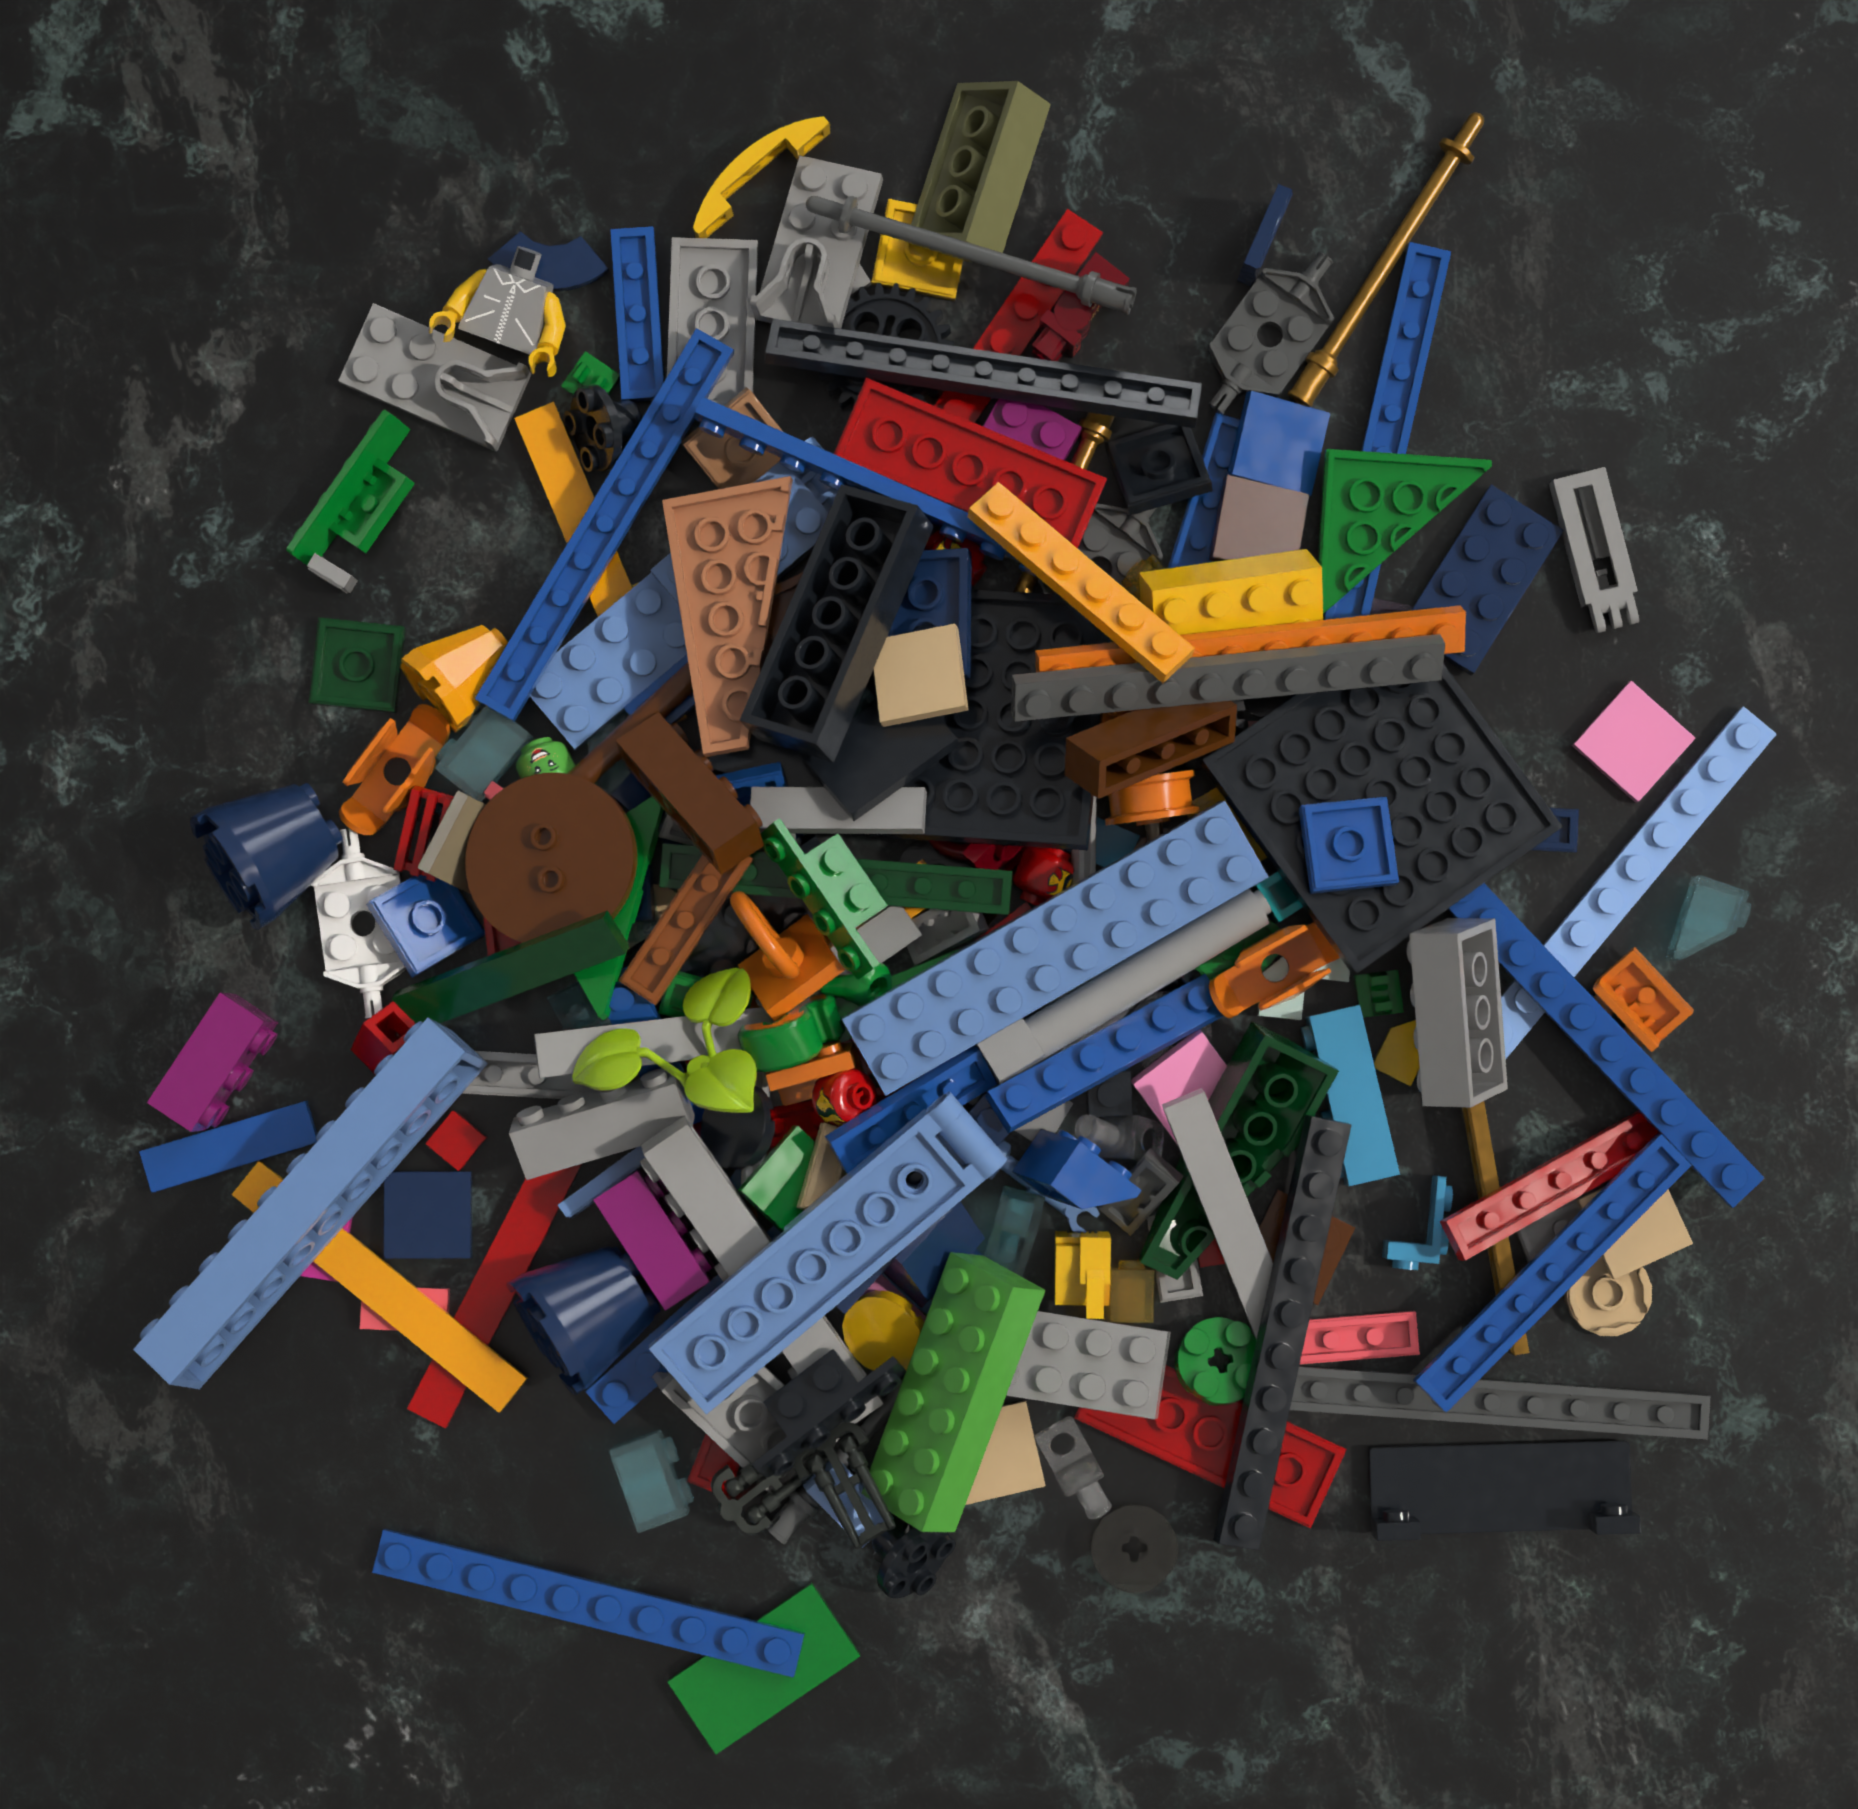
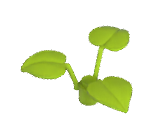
(712, 1081)

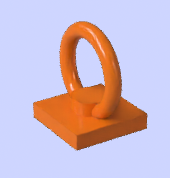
(787, 964)

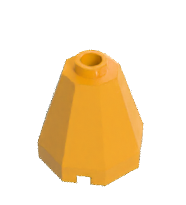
(454, 671)

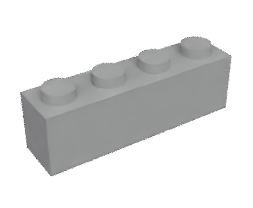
(597, 1124)

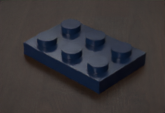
(939, 597)

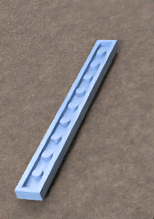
(1642, 860)

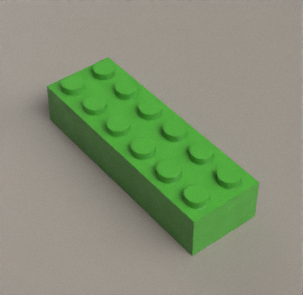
(953, 1391)

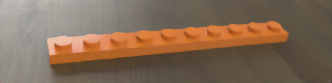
(1445, 621)

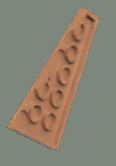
(725, 579)

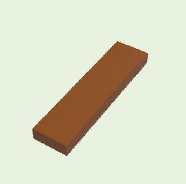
(681, 928)

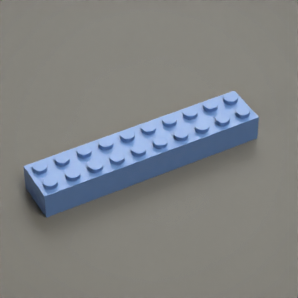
(1054, 947)
(309, 1205)

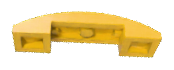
(797, 137)

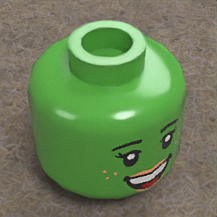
(544, 757)

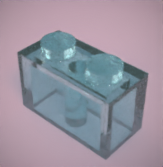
(482, 752)
(650, 1480)

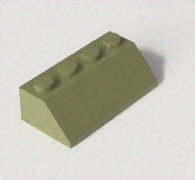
(982, 163)

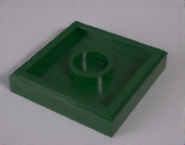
(357, 665)

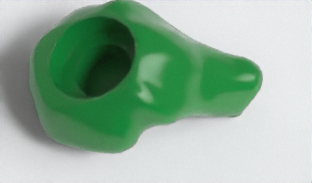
(860, 990)

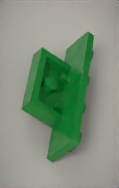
(360, 496)
(832, 889)

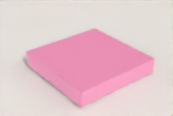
(1633, 741)
(1178, 1072)

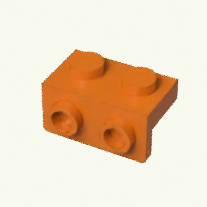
(1641, 999)
(797, 1082)

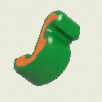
(795, 1036)

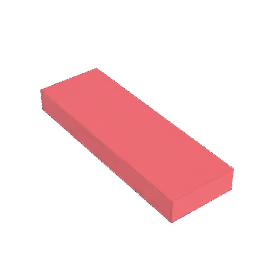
(1361, 1337)

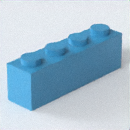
(1355, 1093)

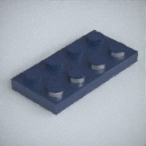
(1489, 570)

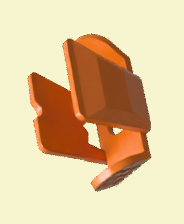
(376, 797)
(1244, 984)

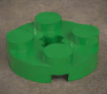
(1198, 1345)

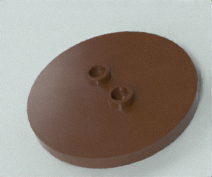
(550, 855)

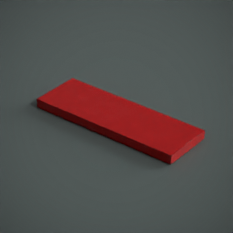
(963, 460)
(1202, 1443)

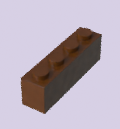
(1146, 744)
(691, 792)

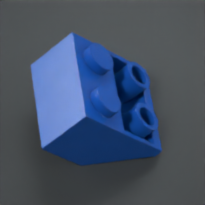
(1073, 1171)

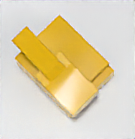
(1083, 1270)

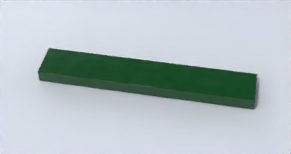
(513, 970)

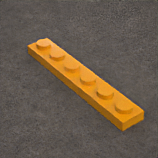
(1081, 582)

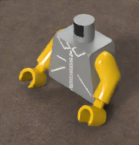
(508, 309)

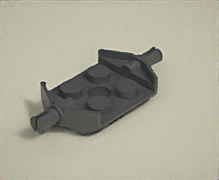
(1277, 299)
(1117, 539)

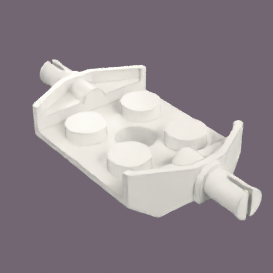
(340, 895)

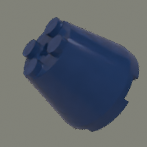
(267, 848)
(584, 1312)

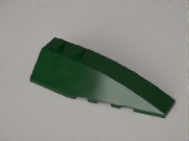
(1261, 1119)

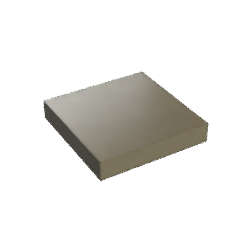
(448, 846)

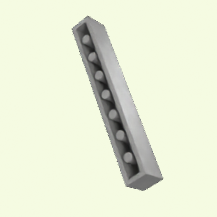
(729, 1230)

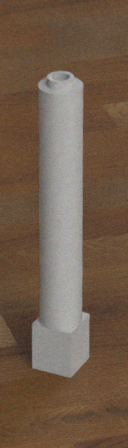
(1122, 986)

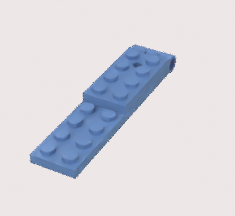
(643, 630)
(828, 1251)

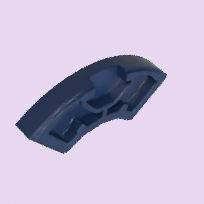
(563, 265)

